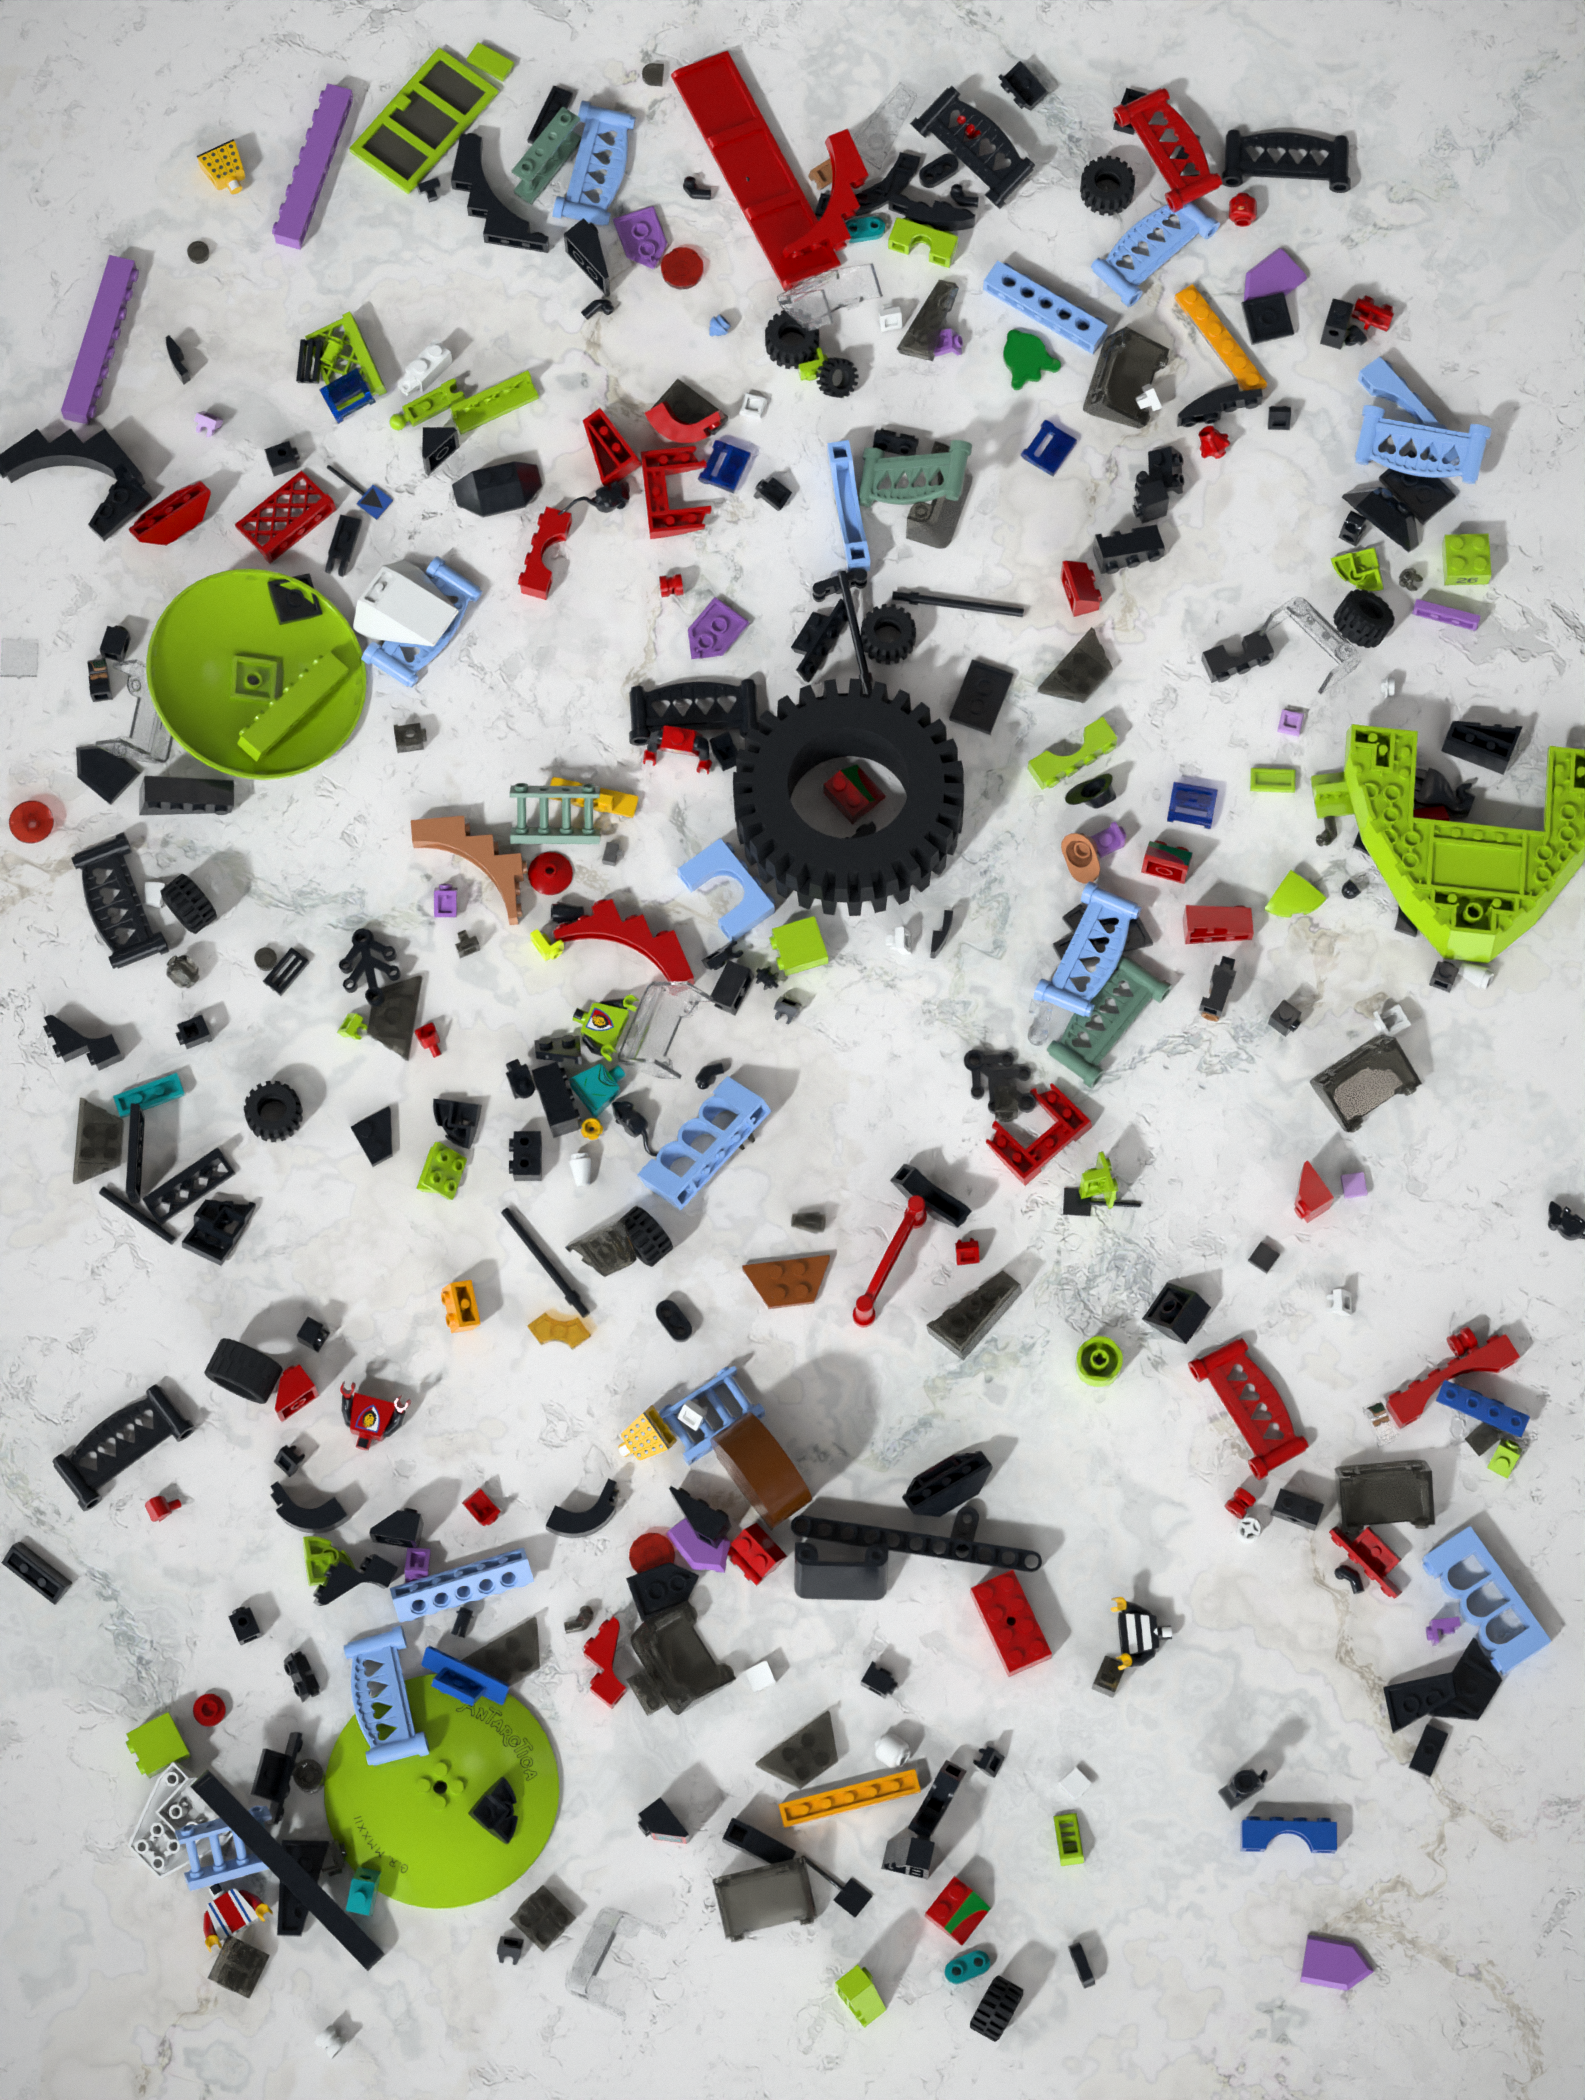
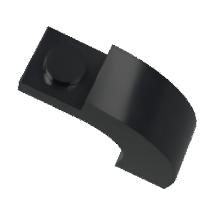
(314, 1520)
(585, 1523)
(937, 1799)

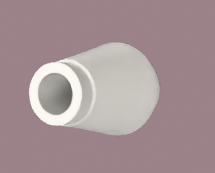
(1476, 974)
(581, 1168)

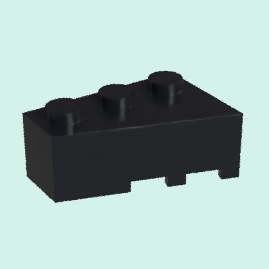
(1128, 549)
(1482, 744)
(556, 1099)

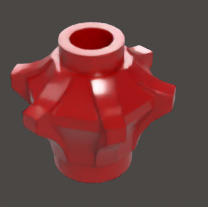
(1213, 442)

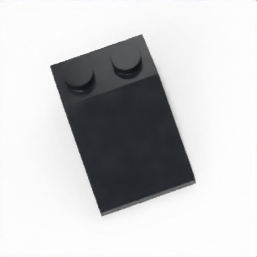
(585, 250)

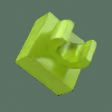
(350, 1026)

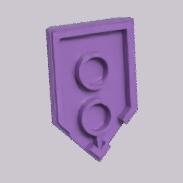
(641, 236)
(1273, 276)
(715, 630)
(696, 1552)
(1333, 1963)

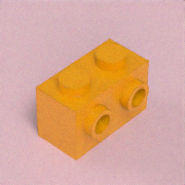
(460, 1306)

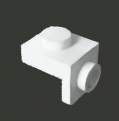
(1391, 1021)

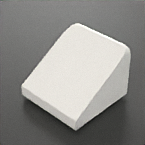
(151, 894)
(760, 1676)

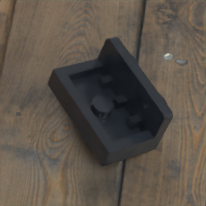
(1023, 86)
(1167, 465)

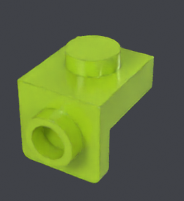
(808, 370)
(1505, 1457)

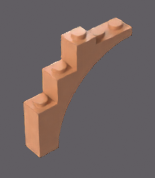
(454, 836)

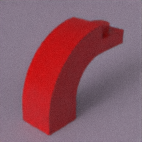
(674, 429)

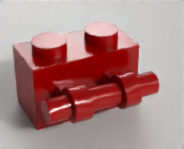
(758, 1550)

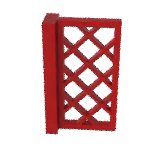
(295, 527)

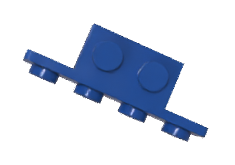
(1482, 1408)
(462, 1679)

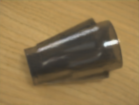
(811, 1222)

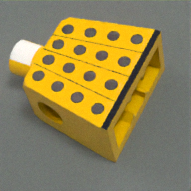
(223, 166)
(646, 1436)

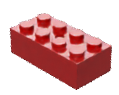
(1019, 1644)

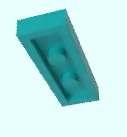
(149, 1094)

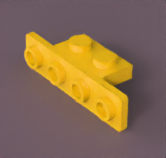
(609, 800)

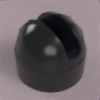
(1350, 890)

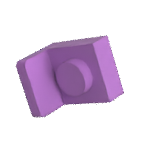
(949, 343)
(1110, 839)
(445, 901)
(417, 1564)
(1445, 1625)

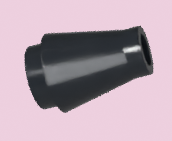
(565, 912)

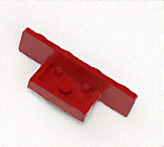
(1372, 1555)

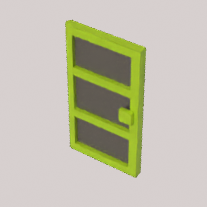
(423, 120)

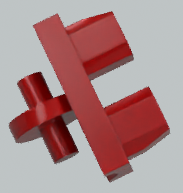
(1373, 315)

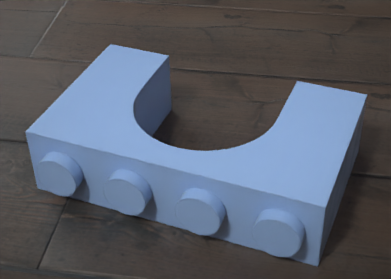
(720, 861)

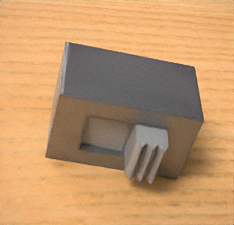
(610, 853)

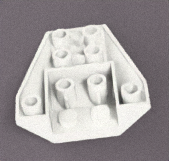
(403, 607)
(168, 1810)

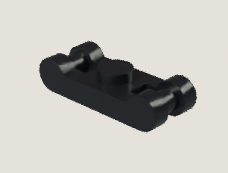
(829, 586)

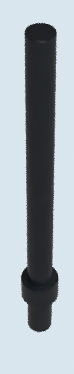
(914, 598)
(865, 675)
(571, 1296)

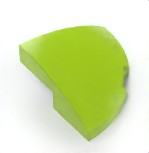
(1360, 569)
(1294, 897)
(318, 1556)

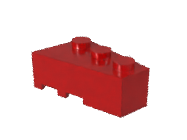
(610, 450)
(1217, 924)

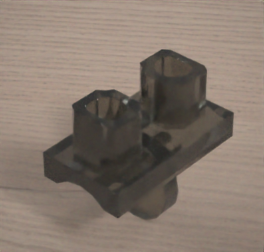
(647, 1692)

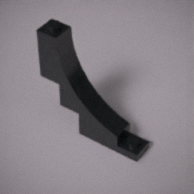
(501, 224)
(96, 453)

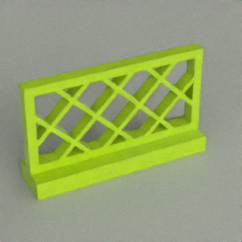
(361, 351)

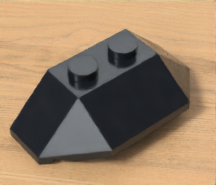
(497, 488)
(1386, 514)
(948, 1484)

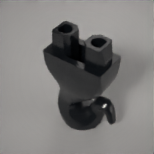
(1438, 792)
(1242, 1787)

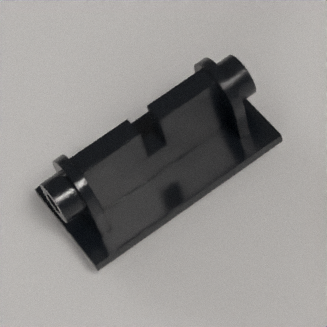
(889, 442)
(296, 1666)

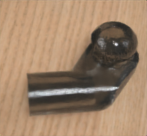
(1329, 833)

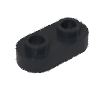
(937, 171)
(674, 1321)
(963, 1529)

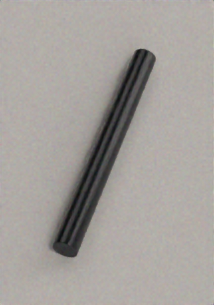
(137, 1215)

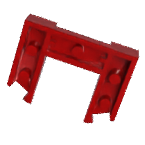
(655, 467)
(1069, 1126)

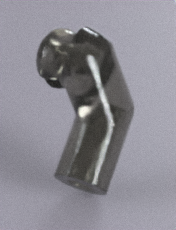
(582, 1621)

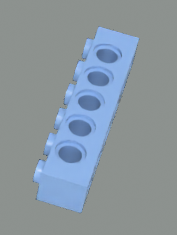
(1049, 317)
(468, 1576)

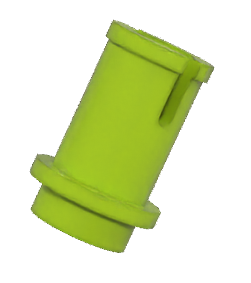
(332, 350)

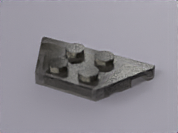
(1079, 671)
(395, 1018)
(97, 1142)
(606, 1248)
(511, 1655)
(803, 1754)

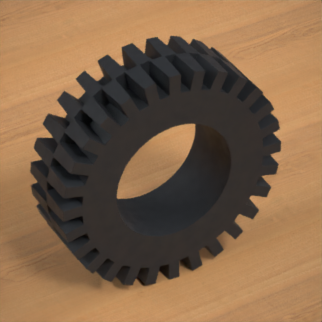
(842, 727)

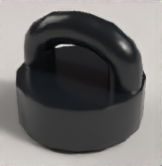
(1356, 334)

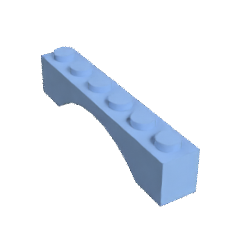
(1382, 382)
(848, 505)

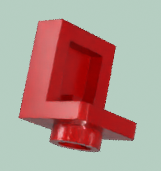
(481, 1508)

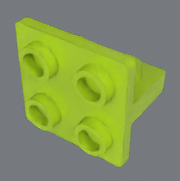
(1331, 795)
(442, 1171)
(1099, 1181)

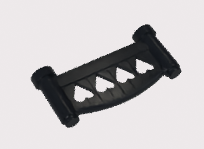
(1332, 169)
(1001, 181)
(645, 719)
(142, 941)
(166, 1422)

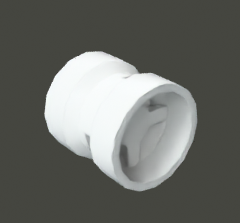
(329, 2040)

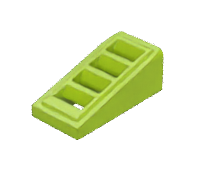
(1072, 1858)

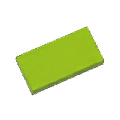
(490, 61)
(1272, 780)

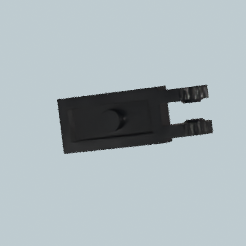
(343, 543)

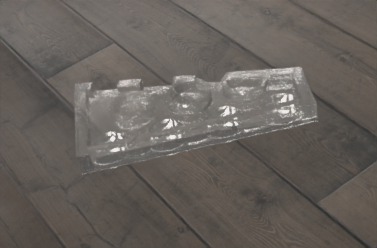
(883, 125)

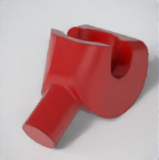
(429, 1038)
(159, 1508)

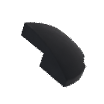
(458, 1120)
(496, 1810)

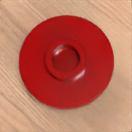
(209, 1710)

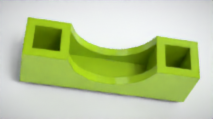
(1049, 768)

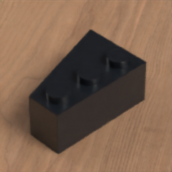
(909, 1856)

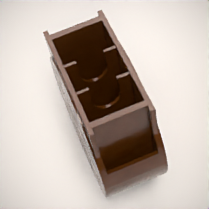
(761, 1469)

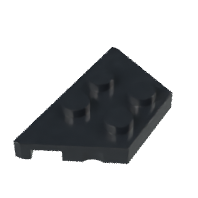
(1474, 1683)

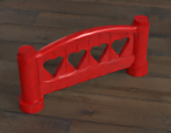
(1183, 188)
(914, 1217)
(1268, 1452)

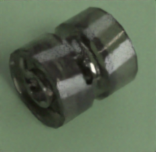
(309, 1776)

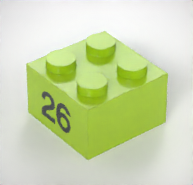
(1466, 559)

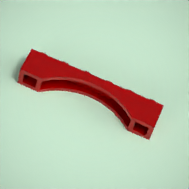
(1493, 1358)

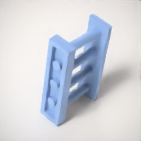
(696, 1451)
(220, 1870)

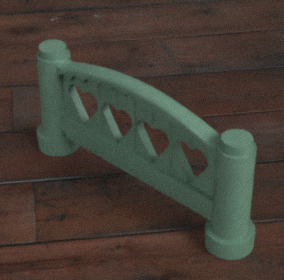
(878, 467)
(1085, 1061)

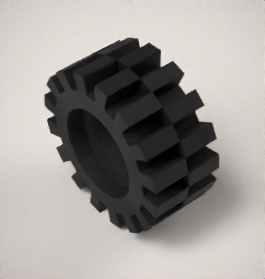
(826, 377)

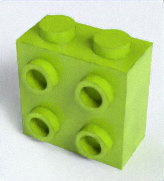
(799, 946)
(157, 1745)

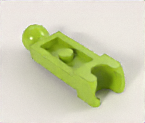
(427, 405)

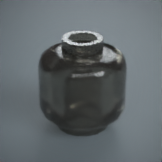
(182, 971)

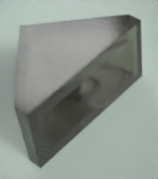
(1108, 1677)

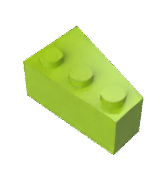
(860, 1995)

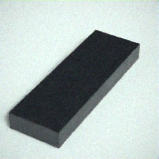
(555, 101)

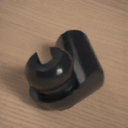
(694, 191)
(960, 197)
(598, 306)
(705, 1074)
(1352, 1576)

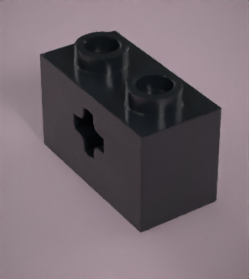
(1297, 1509)

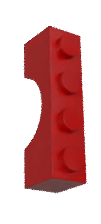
(553, 529)

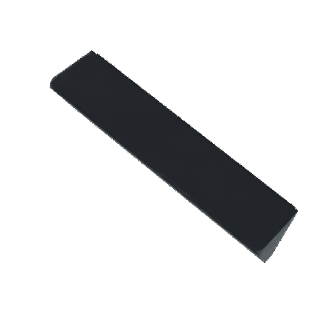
(36, 1572)

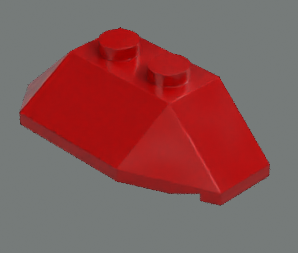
(172, 515)

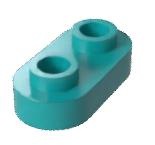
(864, 230)
(967, 1967)

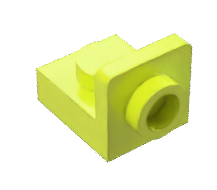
(543, 944)

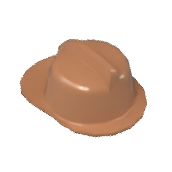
(1081, 857)

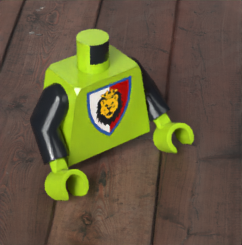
(604, 1024)

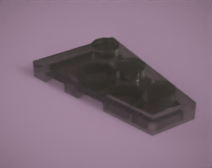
(689, 405)

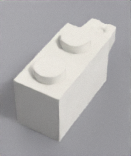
(426, 368)

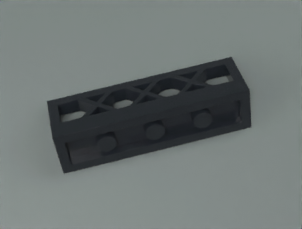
(186, 1178)

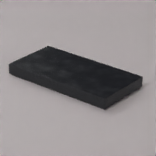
(135, 1153)

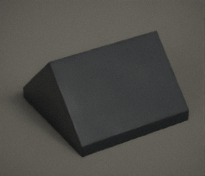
(437, 446)

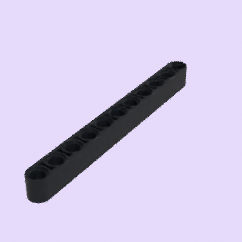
(927, 1548)
(287, 1870)

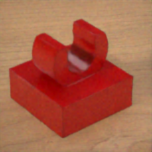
(967, 1252)

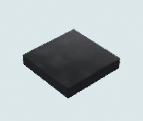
(1267, 318)
(291, 604)

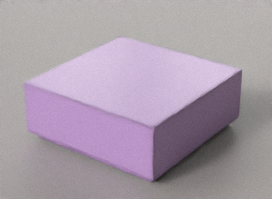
(1290, 722)
(1353, 1185)

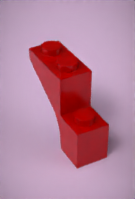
(602, 1653)

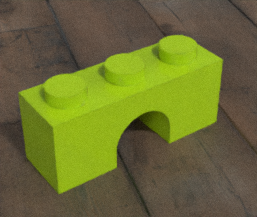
(907, 233)

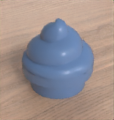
(718, 326)

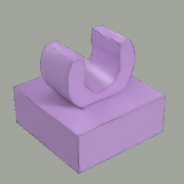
(208, 420)

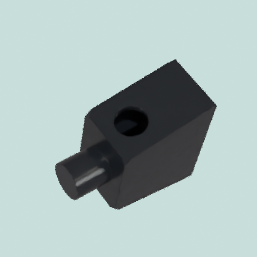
(1338, 320)

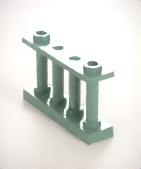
(547, 155)
(544, 833)

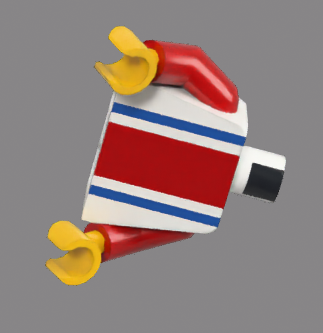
(230, 1914)

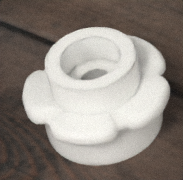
(1388, 686)

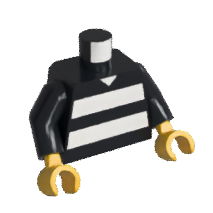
(1138, 1633)

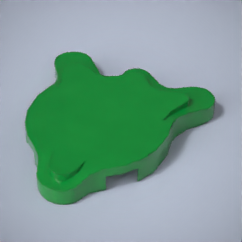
(1026, 357)

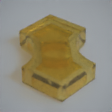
(568, 1332)

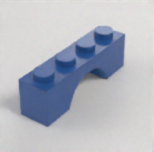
(1318, 1835)

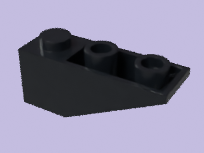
(705, 1522)
(756, 1843)

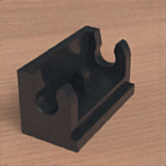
(732, 987)

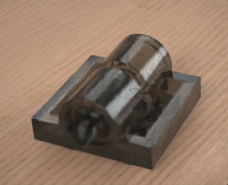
(542, 1918)
(238, 1966)

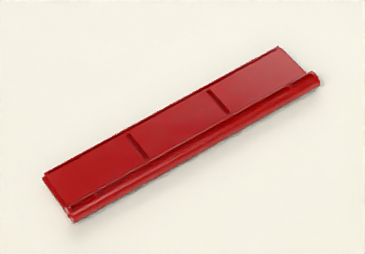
(747, 148)

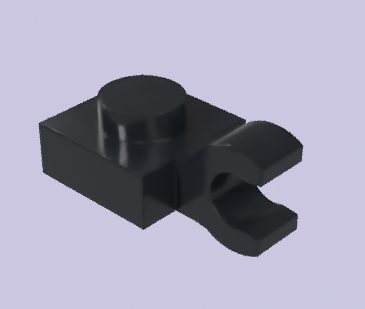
(717, 959)

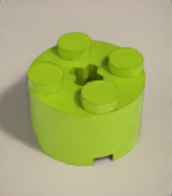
(1111, 1360)

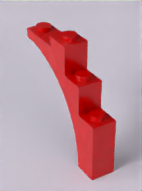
(847, 172)
(634, 933)

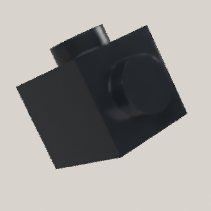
(282, 458)
(1285, 1018)
(244, 1625)

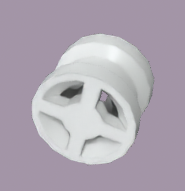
(1250, 1526)

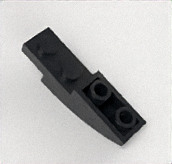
(940, 216)
(1209, 406)

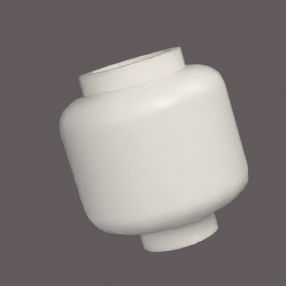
(892, 1750)

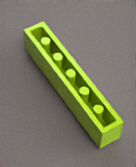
(292, 706)

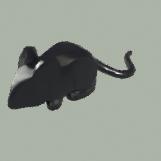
(606, 498)
(632, 1121)
(1569, 1226)

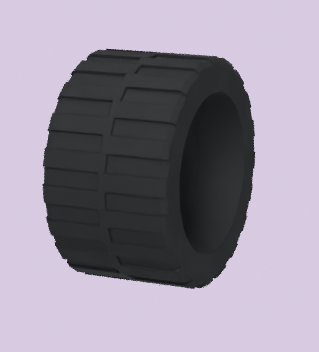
(243, 1371)

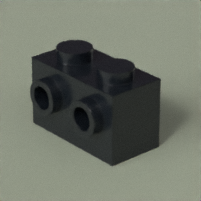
(526, 1156)

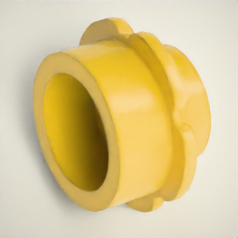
(587, 1124)

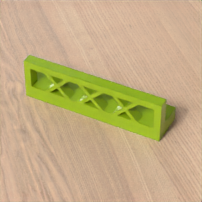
(493, 402)

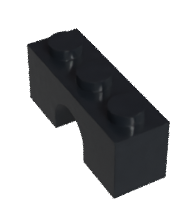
(1221, 665)

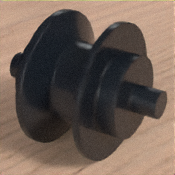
(767, 978)

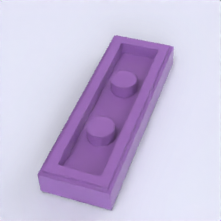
(1446, 615)

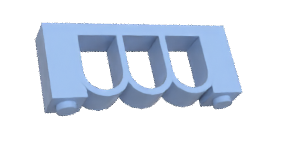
(727, 1097)
(1506, 1655)

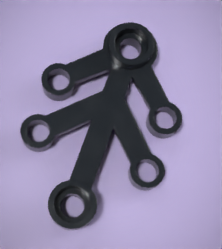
(368, 964)
(996, 1077)

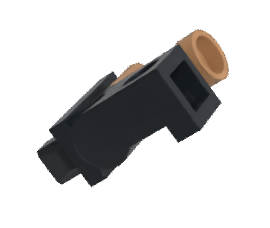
(1221, 982)

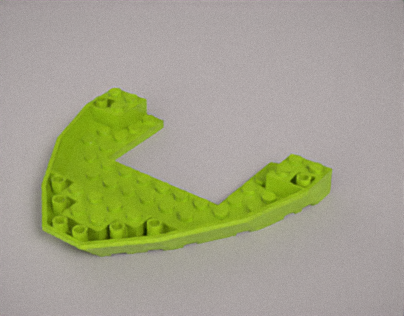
(1457, 881)

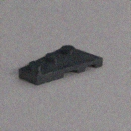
(119, 506)
(1417, 1698)

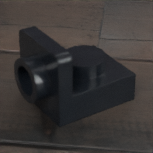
(772, 492)

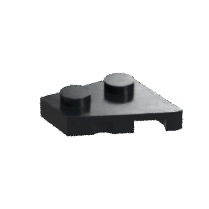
(559, 1048)
(375, 1136)

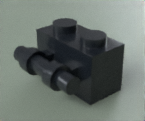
(1150, 498)

